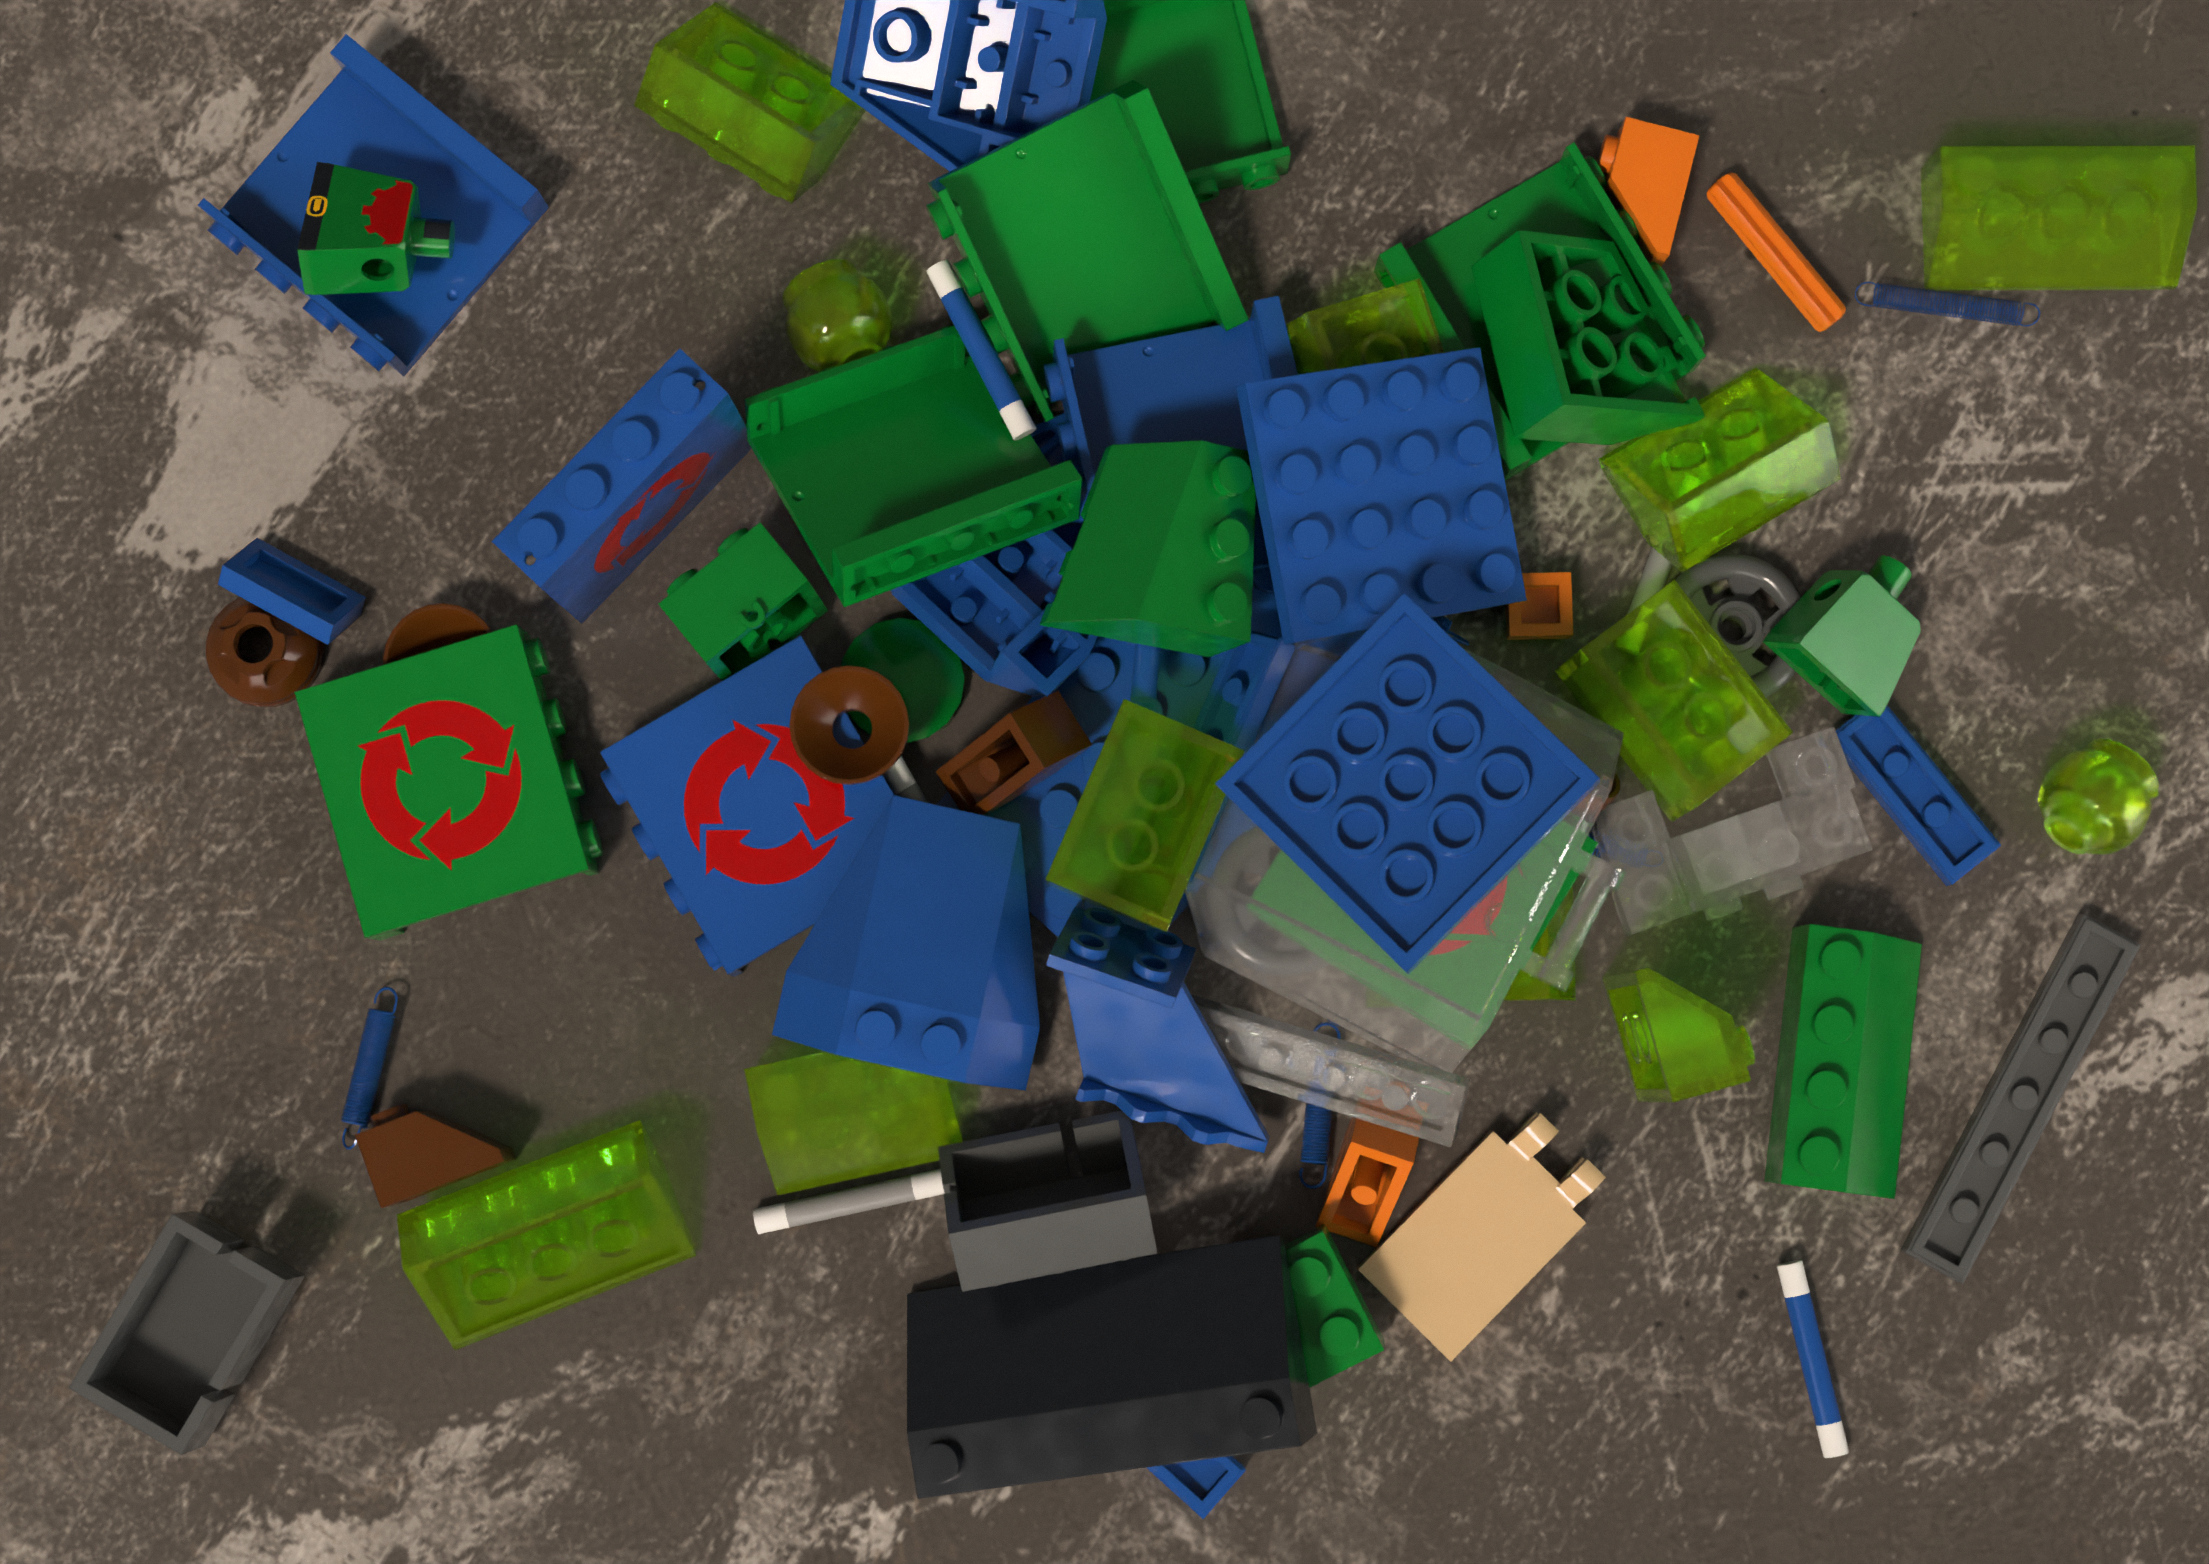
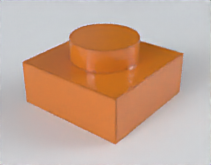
(1546, 611)

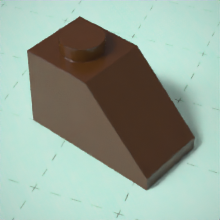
(1014, 755)
(423, 1153)

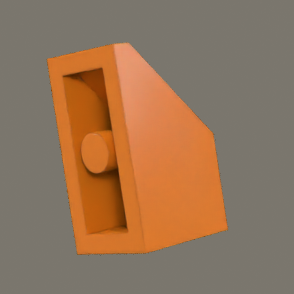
(1648, 178)
(1367, 1181)

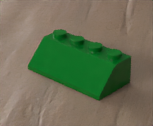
(1843, 1061)

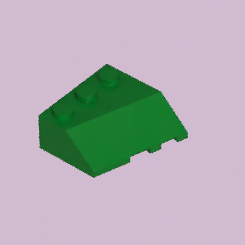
(1575, 343)
(1163, 550)

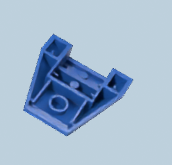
(967, 71)
(995, 603)
(923, 952)

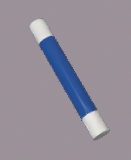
(981, 350)
(1812, 1359)

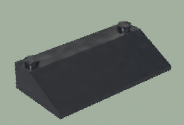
(1106, 1369)

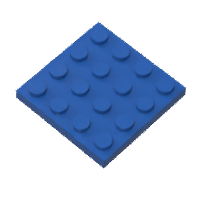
(1380, 491)
(1407, 783)

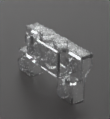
(1741, 854)

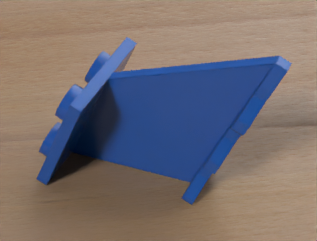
(1144, 1033)

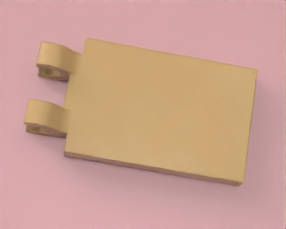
(1480, 1236)

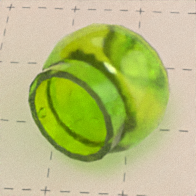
(835, 315)
(2097, 798)

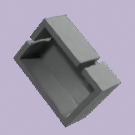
(1024, 1217)
(186, 1331)

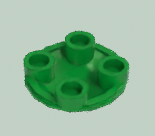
(917, 666)

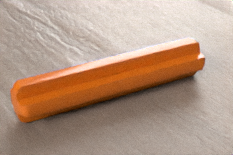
(1776, 252)

